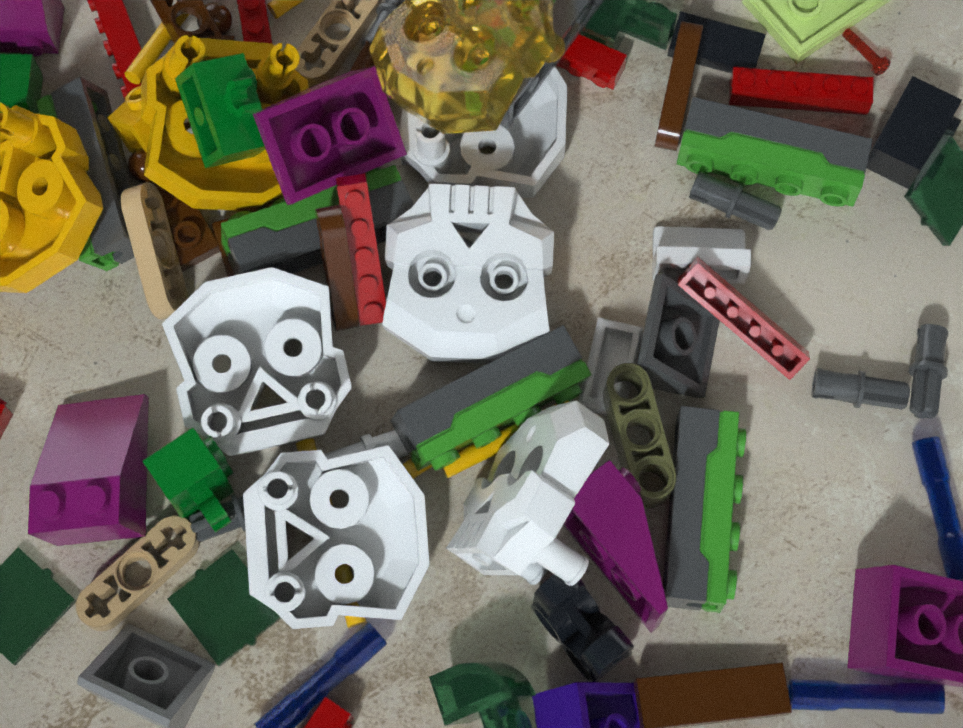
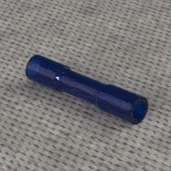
(936, 480)
(345, 661)
(898, 697)

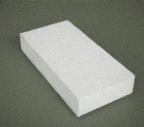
(611, 346)

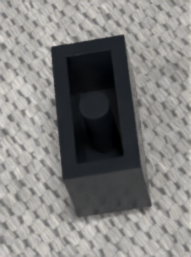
(913, 132)

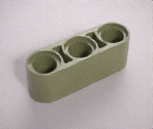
(640, 412)

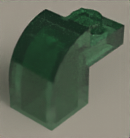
(636, 18)
(482, 692)

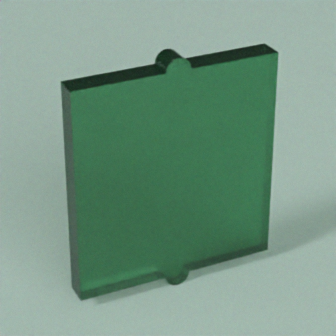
(939, 191)
(28, 604)
(221, 609)

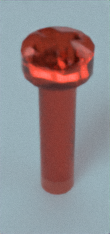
(879, 64)

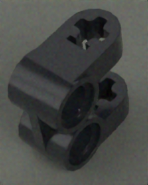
(580, 627)

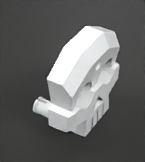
(522, 154)
(466, 312)
(250, 323)
(528, 496)
(376, 534)

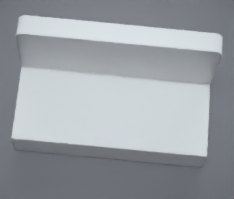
(719, 248)

